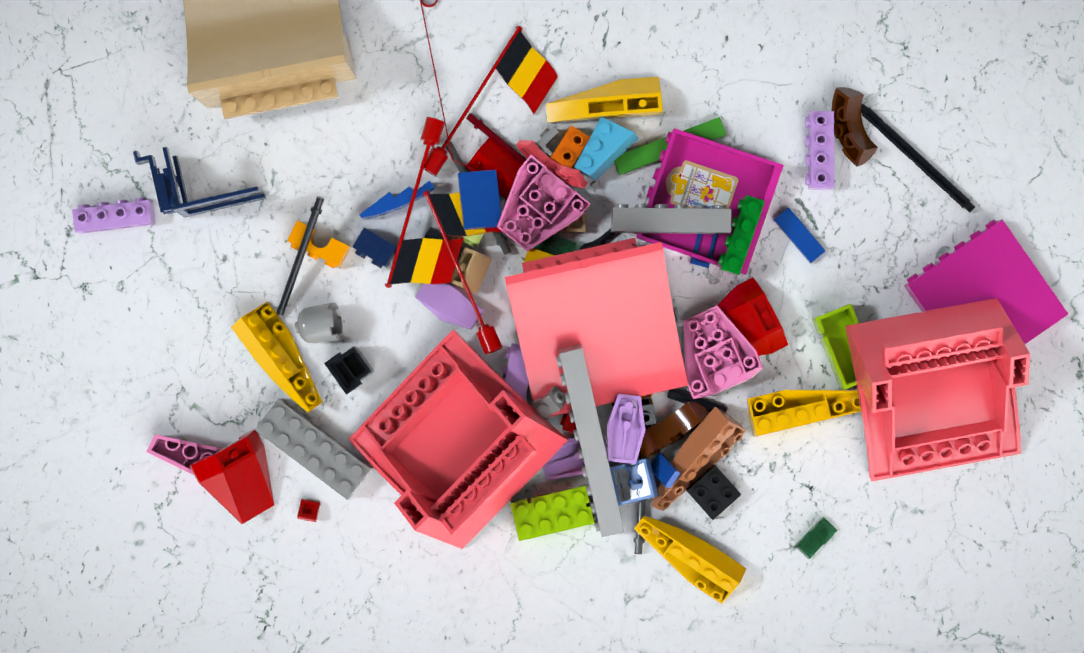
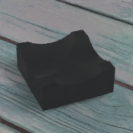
(713, 492)

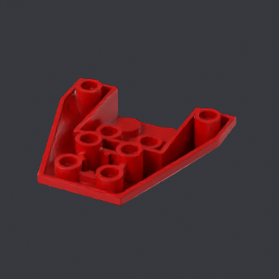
(754, 317)
(238, 477)

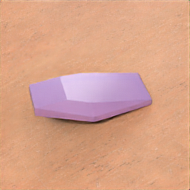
(449, 304)
(625, 429)
(566, 461)

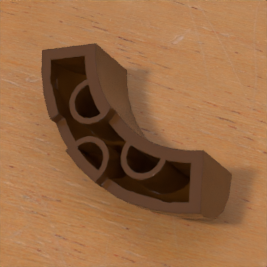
(849, 126)
(672, 428)

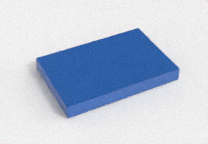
(479, 199)

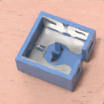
(627, 482)

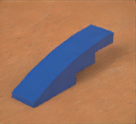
(389, 204)

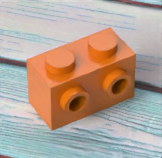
(570, 147)

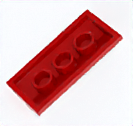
(495, 158)

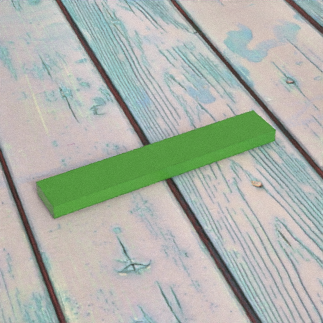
(651, 152)

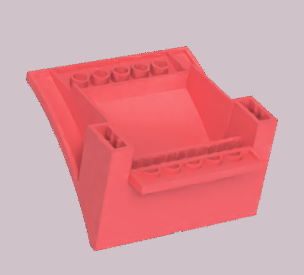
(610, 303)
(938, 387)
(455, 443)

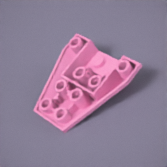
(539, 205)
(716, 354)

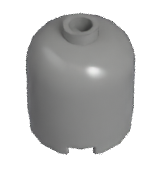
(319, 324)

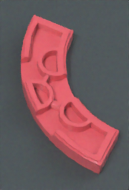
(570, 176)

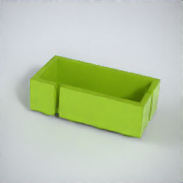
(835, 342)
(552, 512)

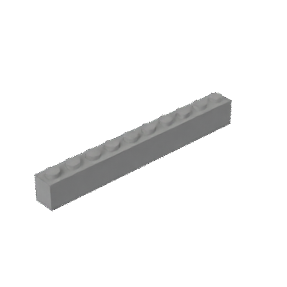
(591, 440)

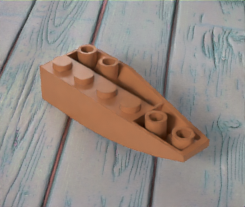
(700, 453)

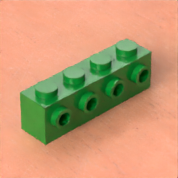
(741, 236)

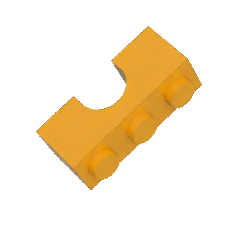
(333, 253)

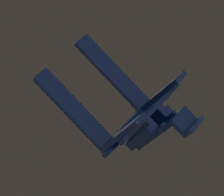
(168, 195)

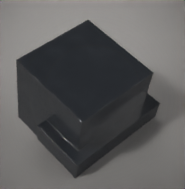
(349, 369)

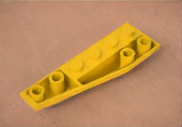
(613, 100)
(277, 354)
(798, 407)
(693, 558)

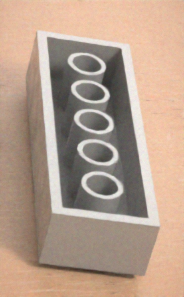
(671, 220)
(313, 448)

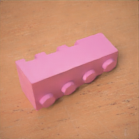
(179, 452)

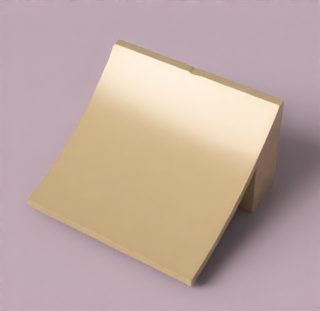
(265, 53)

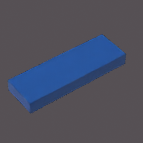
(799, 235)

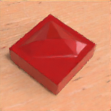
(308, 510)

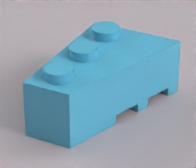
(603, 148)

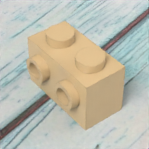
(473, 271)

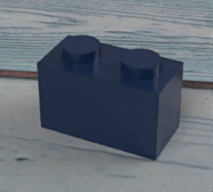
(375, 248)

